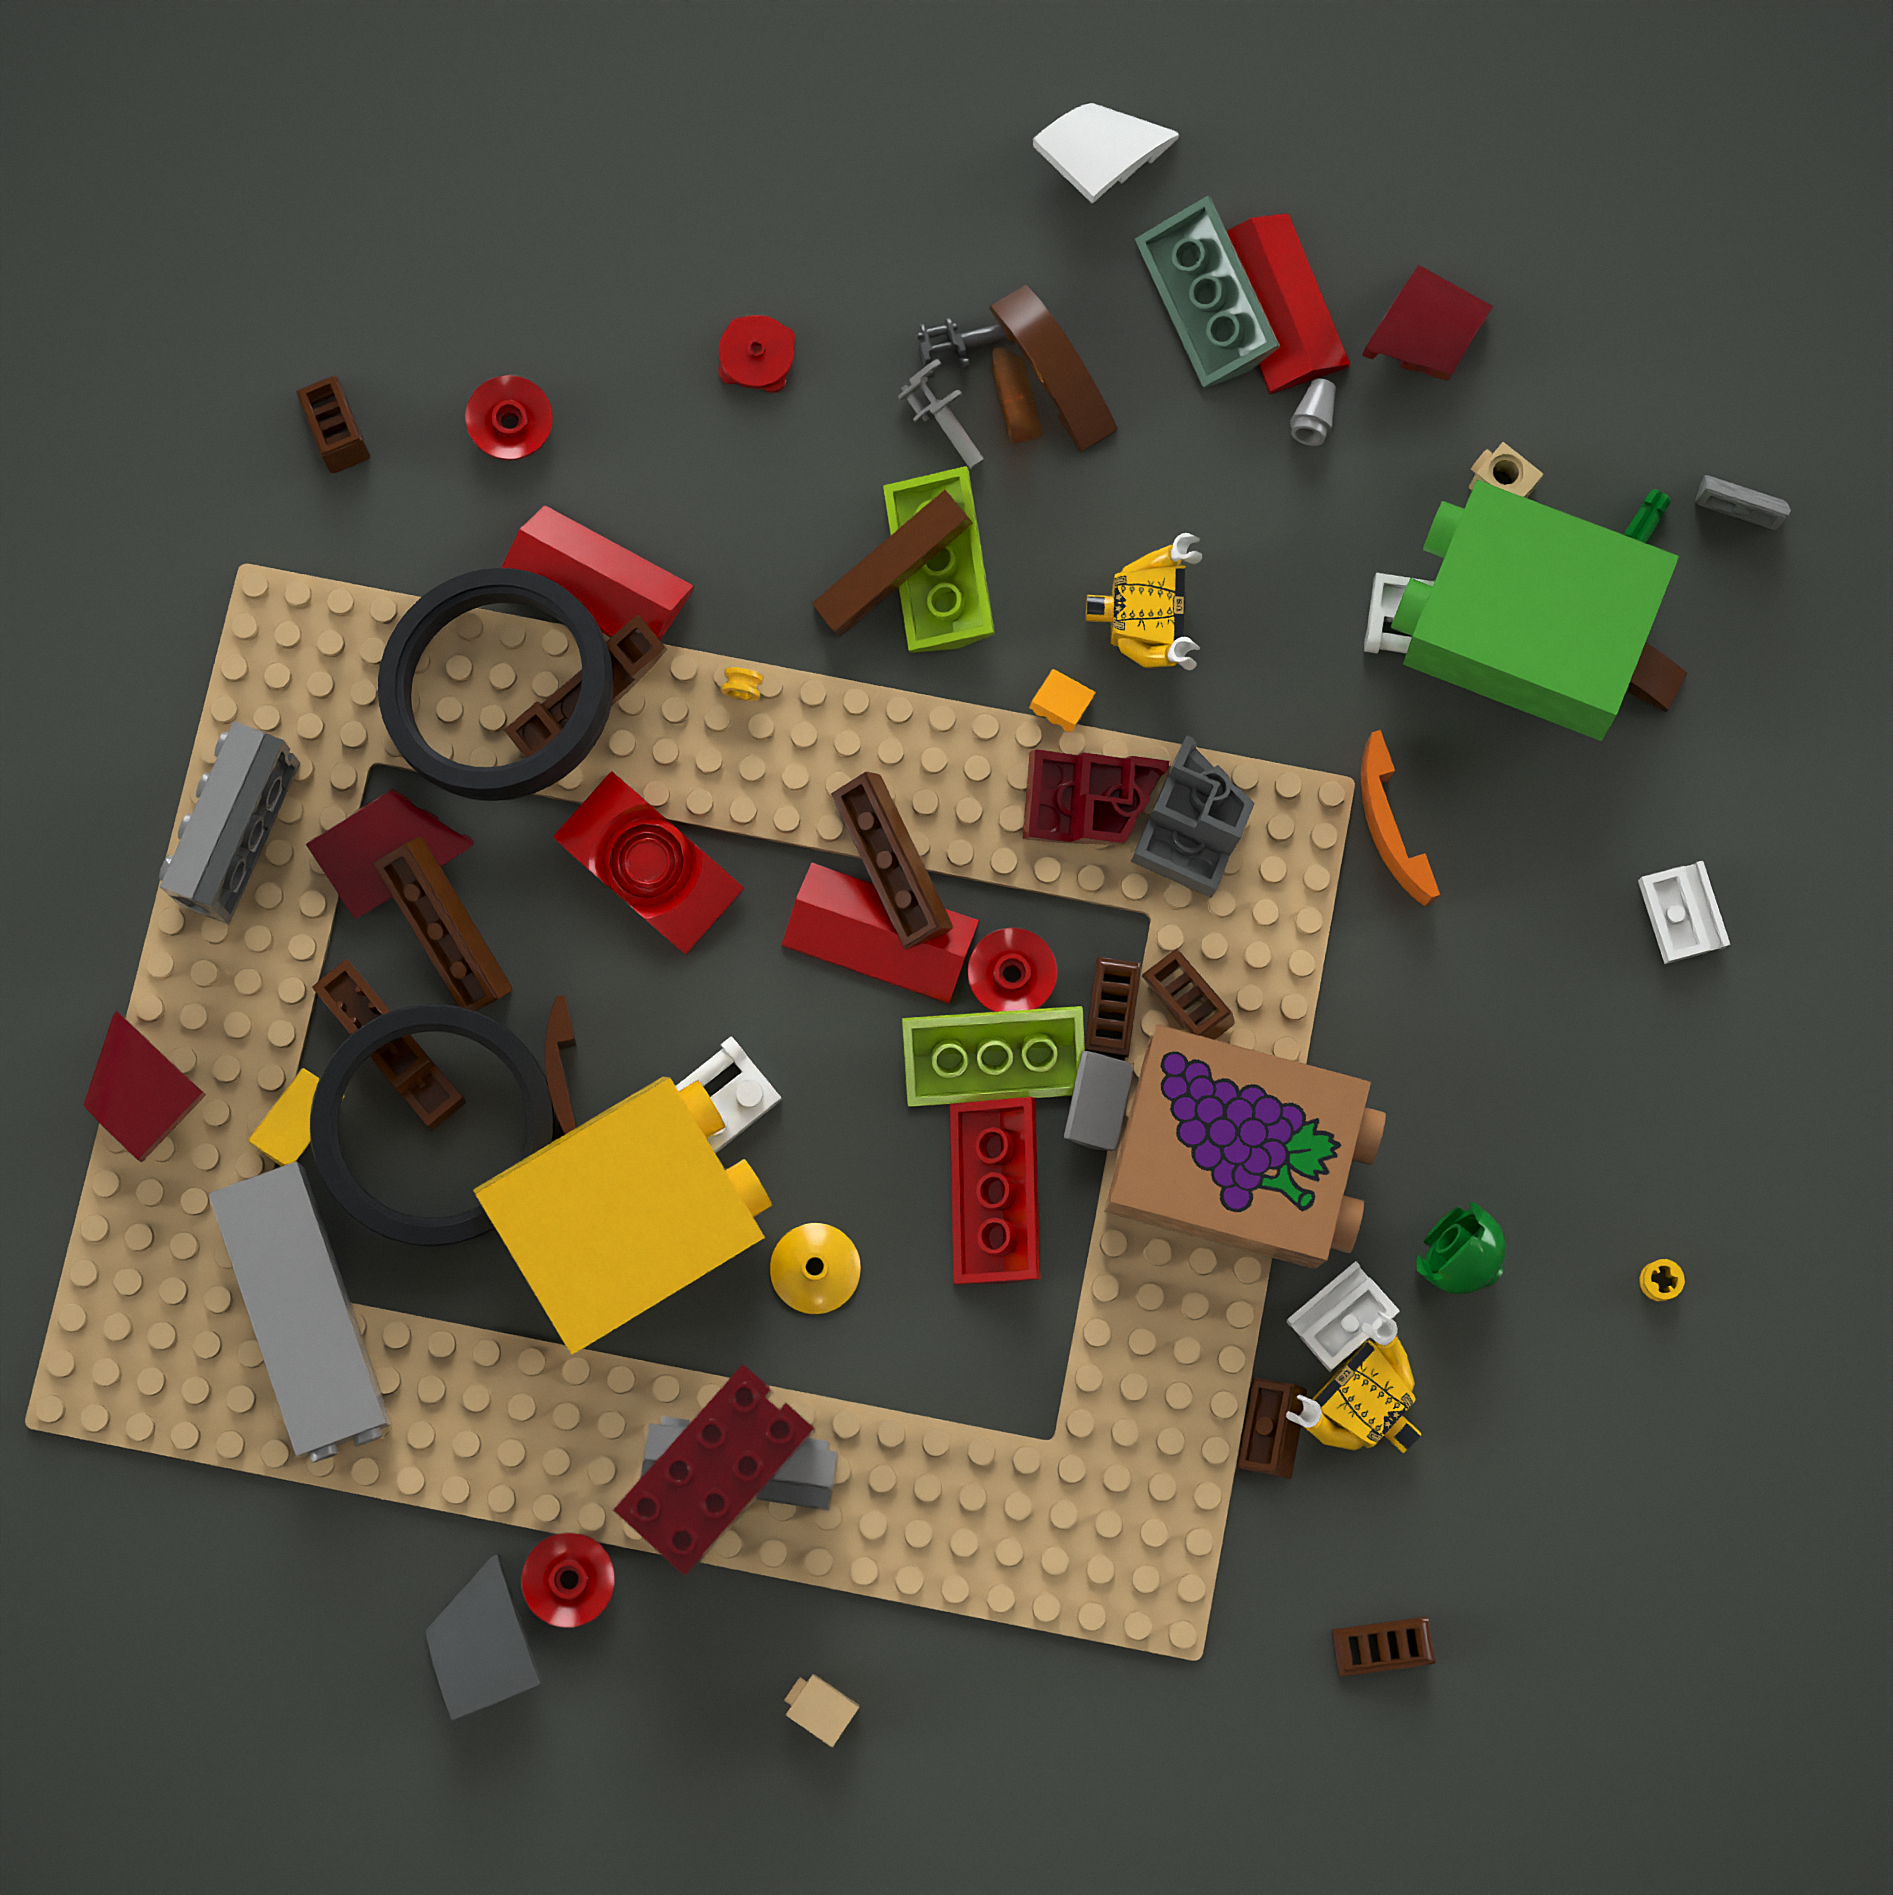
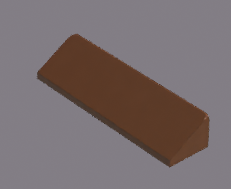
(892, 563)
(892, 860)
(443, 925)

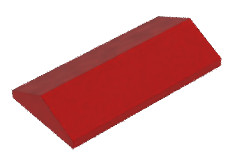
(1290, 301)
(598, 573)
(849, 927)
(994, 1191)

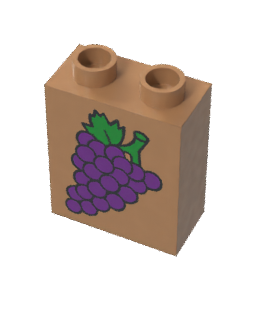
(1244, 1149)

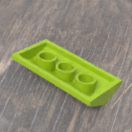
(948, 597)
(992, 1055)

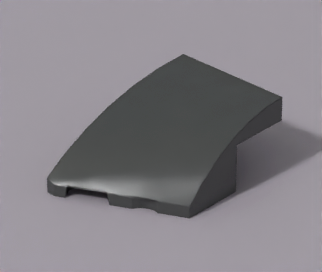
(1194, 823)
(481, 1645)

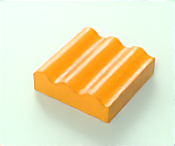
(1062, 700)

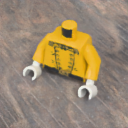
(1149, 607)
(1365, 1396)

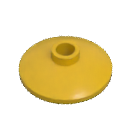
(815, 1292)

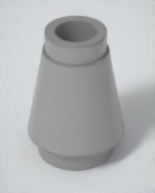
(1314, 414)

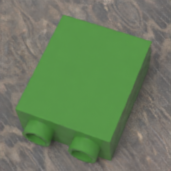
(1534, 608)

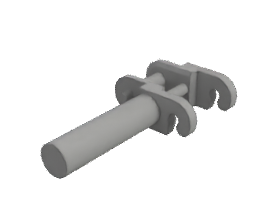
(942, 414)

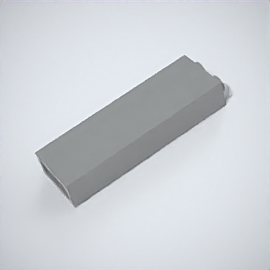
(300, 1312)

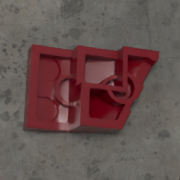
(1429, 325)
(1087, 796)
(369, 834)
(138, 1090)

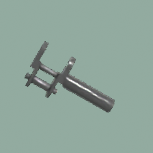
(958, 342)

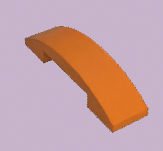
(1412, 873)

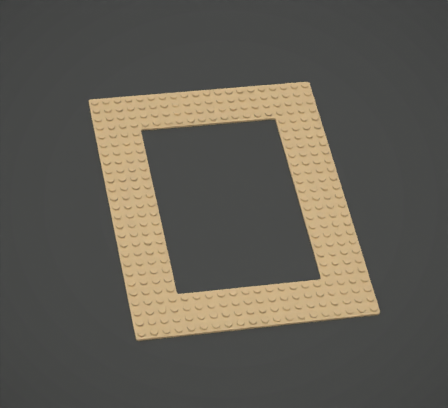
(1072, 1535)

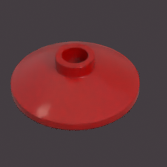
(504, 398)
(1017, 950)
(543, 1579)

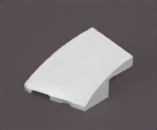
(1100, 147)

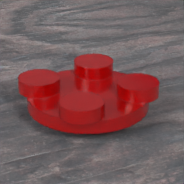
(756, 353)

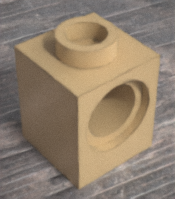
(1506, 460)
(820, 1708)

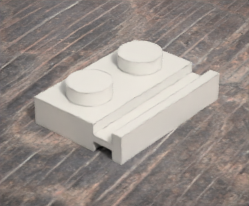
(1683, 912)
(1335, 1316)

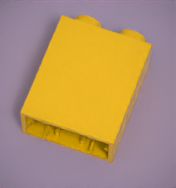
(625, 1210)

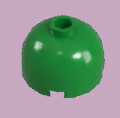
(1464, 1251)

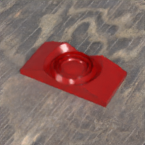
(648, 862)

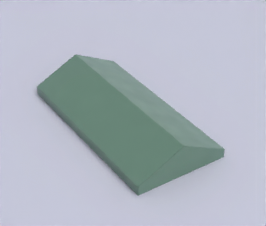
(1207, 294)

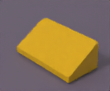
(286, 1127)

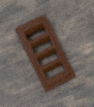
(340, 449)
(1115, 969)
(1213, 1026)
(1422, 1637)

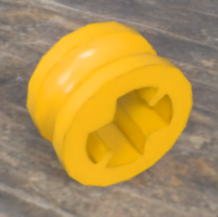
(742, 684)
(1672, 1272)

